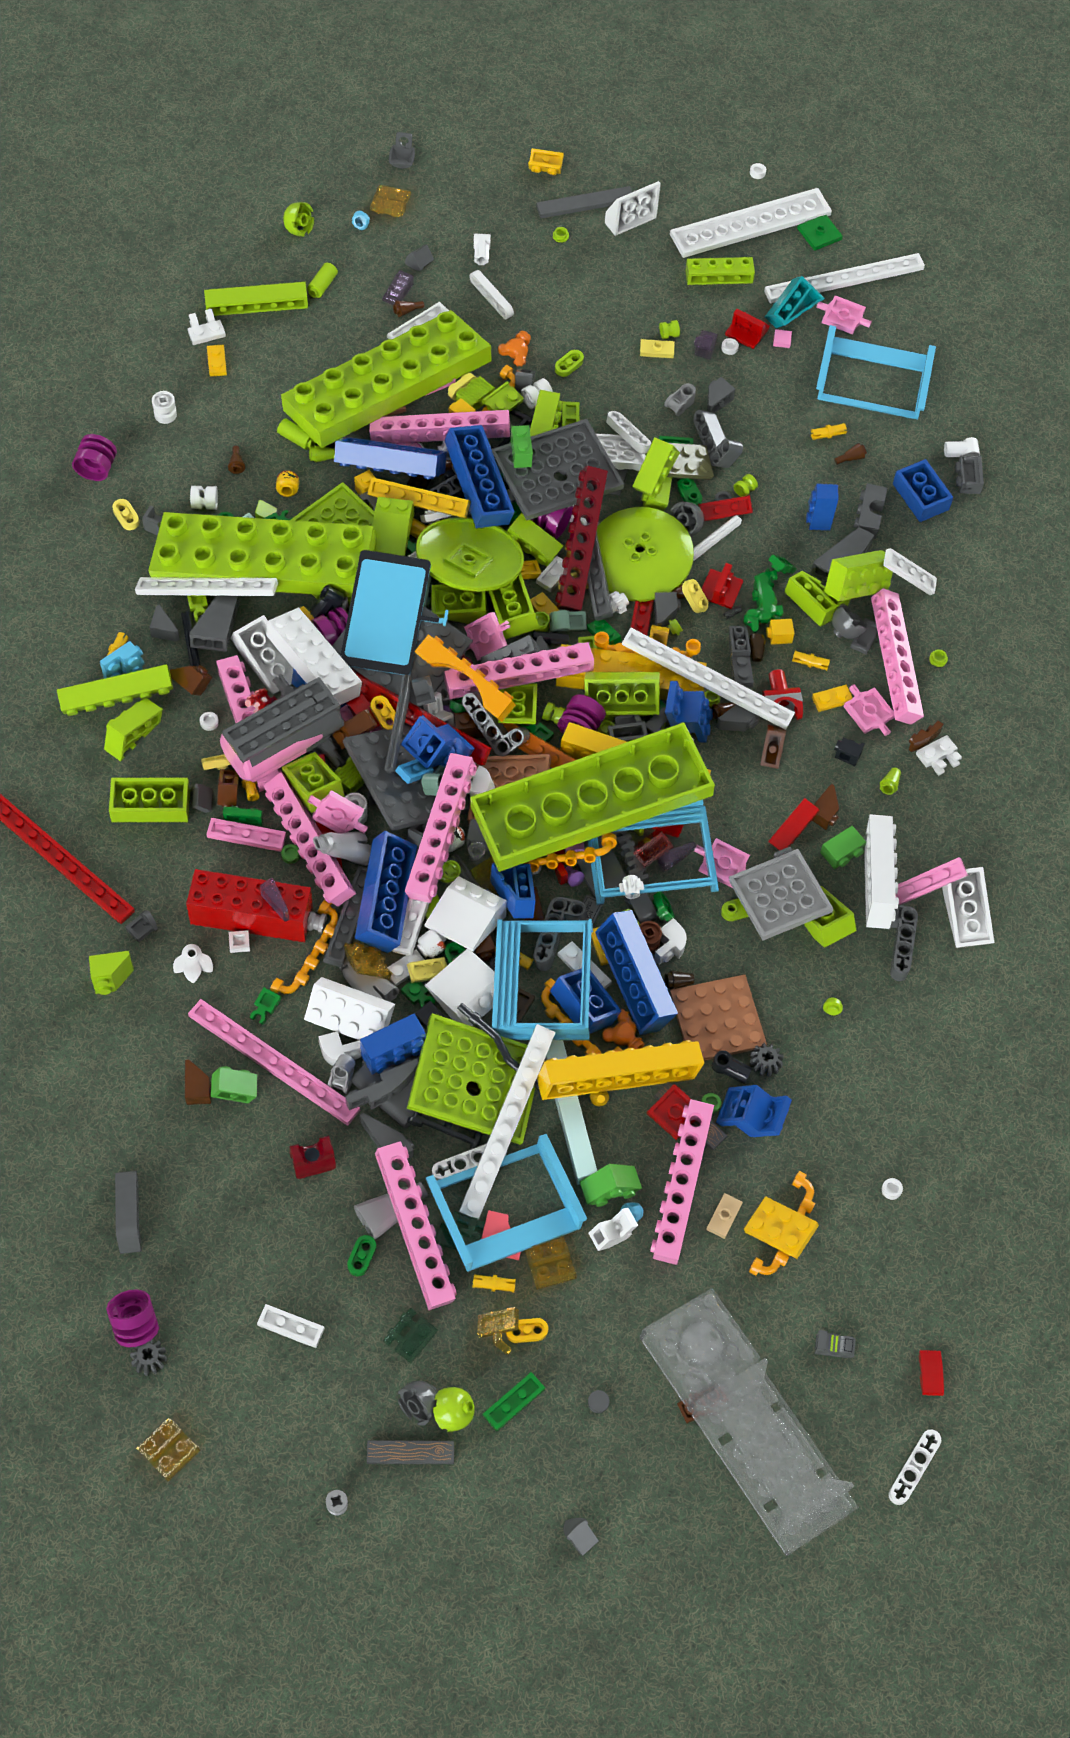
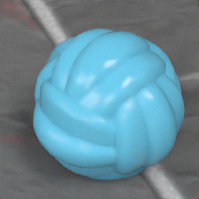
(360, 220)
(636, 1210)

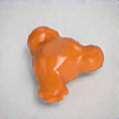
(516, 348)
(623, 1032)

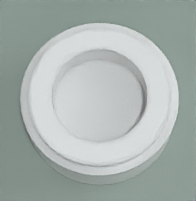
(758, 171)
(730, 346)
(209, 721)
(892, 1188)

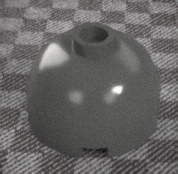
(689, 515)
(847, 623)
(418, 1400)

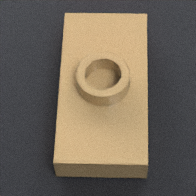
(724, 1216)

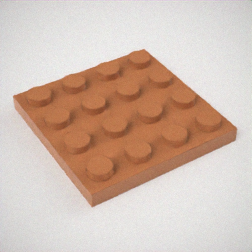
(513, 768)
(719, 1016)

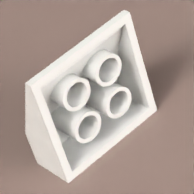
(633, 209)
(466, 913)
(465, 982)

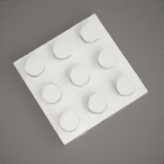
(621, 453)

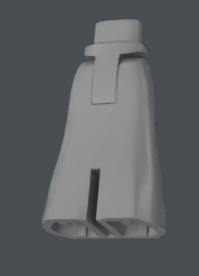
(346, 845)
(371, 985)
(379, 1213)

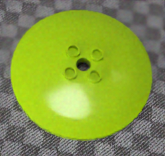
(454, 541)
(655, 570)

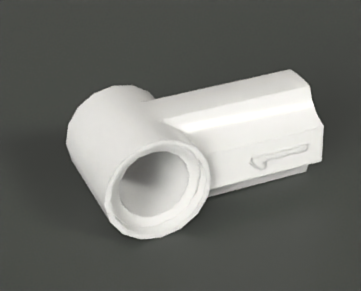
(481, 247)
(966, 448)

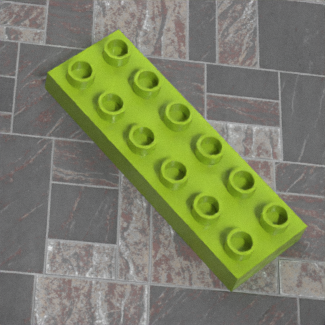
(385, 378)
(297, 553)
(591, 796)

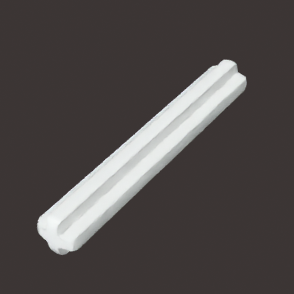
(716, 536)

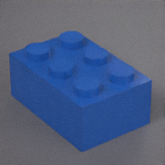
(922, 490)
(602, 1008)
(392, 1044)

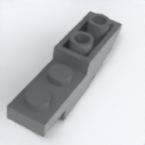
(740, 656)
(391, 1083)

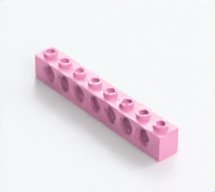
(436, 426)
(897, 657)
(551, 663)
(230, 668)
(432, 835)
(342, 888)
(670, 1251)
(433, 1296)

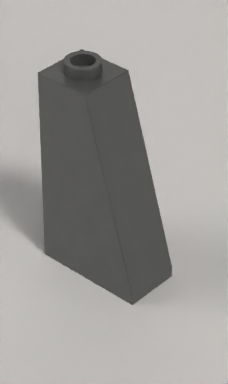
(853, 544)
(216, 624)

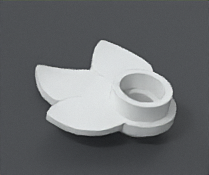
(192, 965)

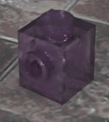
(705, 344)

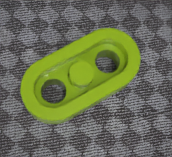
(568, 364)
(739, 912)

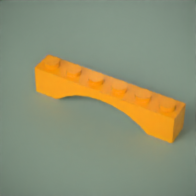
(436, 655)

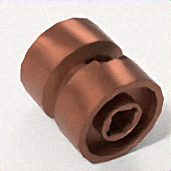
(652, 934)

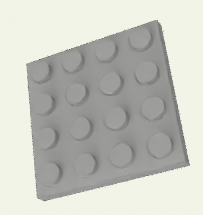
(780, 894)

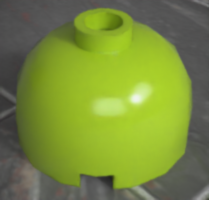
(298, 215)
(453, 1409)

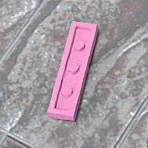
(246, 834)
(931, 880)

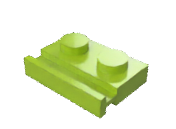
(503, 398)

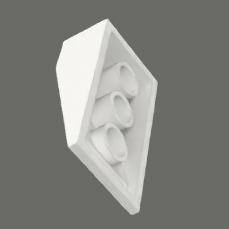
(262, 653)
(969, 909)

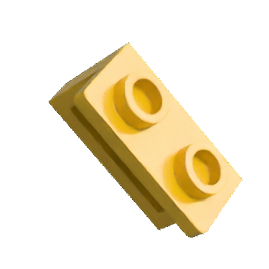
(546, 161)

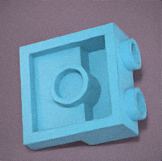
(122, 661)

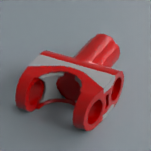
(787, 697)

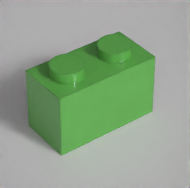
(521, 446)
(843, 847)
(234, 1085)

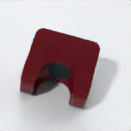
(313, 1158)

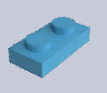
(412, 771)

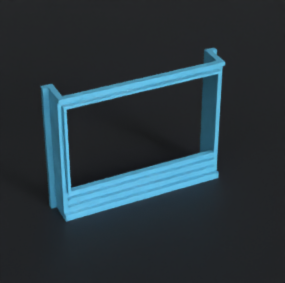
(880, 355)
(687, 814)
(507, 977)
(522, 1236)

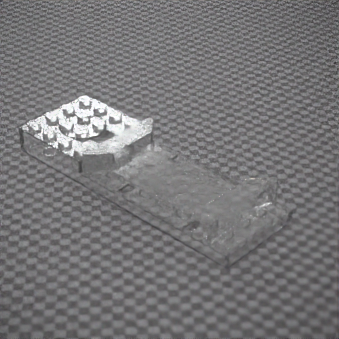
(730, 1392)

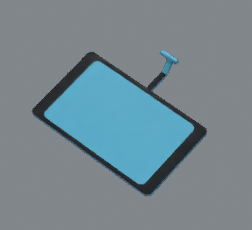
(386, 612)

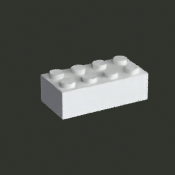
(347, 1009)

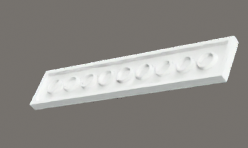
(749, 222)

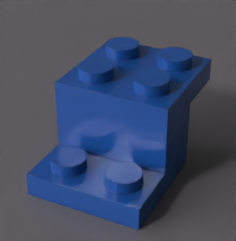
(690, 708)
(434, 744)
(753, 1111)

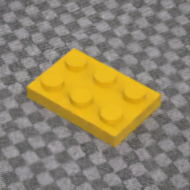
(781, 1227)

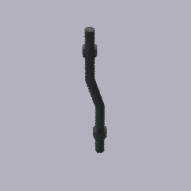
(475, 1018)

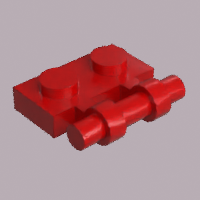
(259, 699)

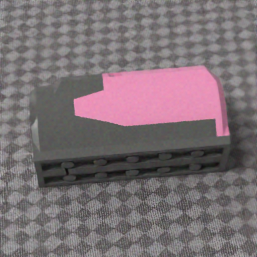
(282, 731)

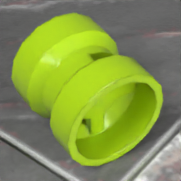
(669, 329)
(747, 484)
(543, 621)
(552, 713)
(453, 870)

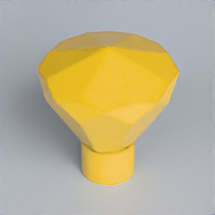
(599, 1099)

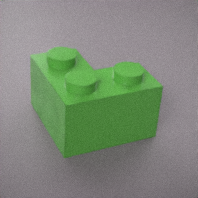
(610, 1183)

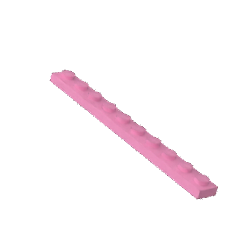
(273, 1061)

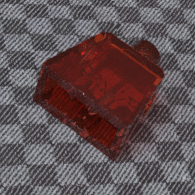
(653, 846)

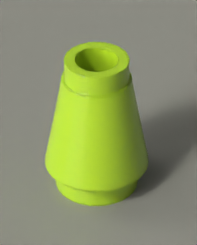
(320, 454)
(890, 781)

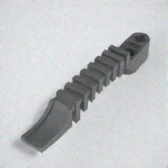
(641, 906)

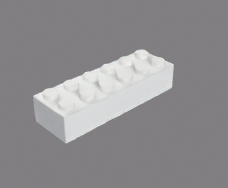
(312, 654)
(880, 872)

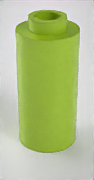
(322, 280)
(295, 434)

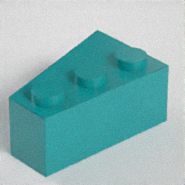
(794, 301)

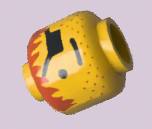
(287, 483)

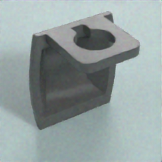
(400, 155)

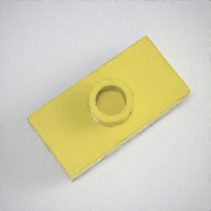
(657, 348)
(218, 762)
(425, 969)

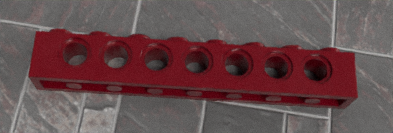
(597, 478)

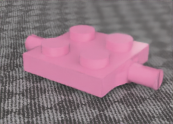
(843, 314)
(486, 635)
(869, 710)
(337, 813)
(727, 860)

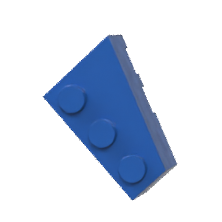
(822, 506)
(517, 888)

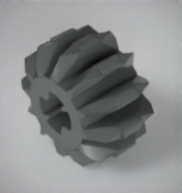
(770, 1066)
(147, 1365)

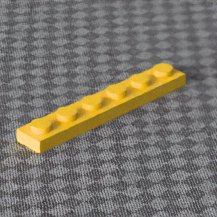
(420, 497)

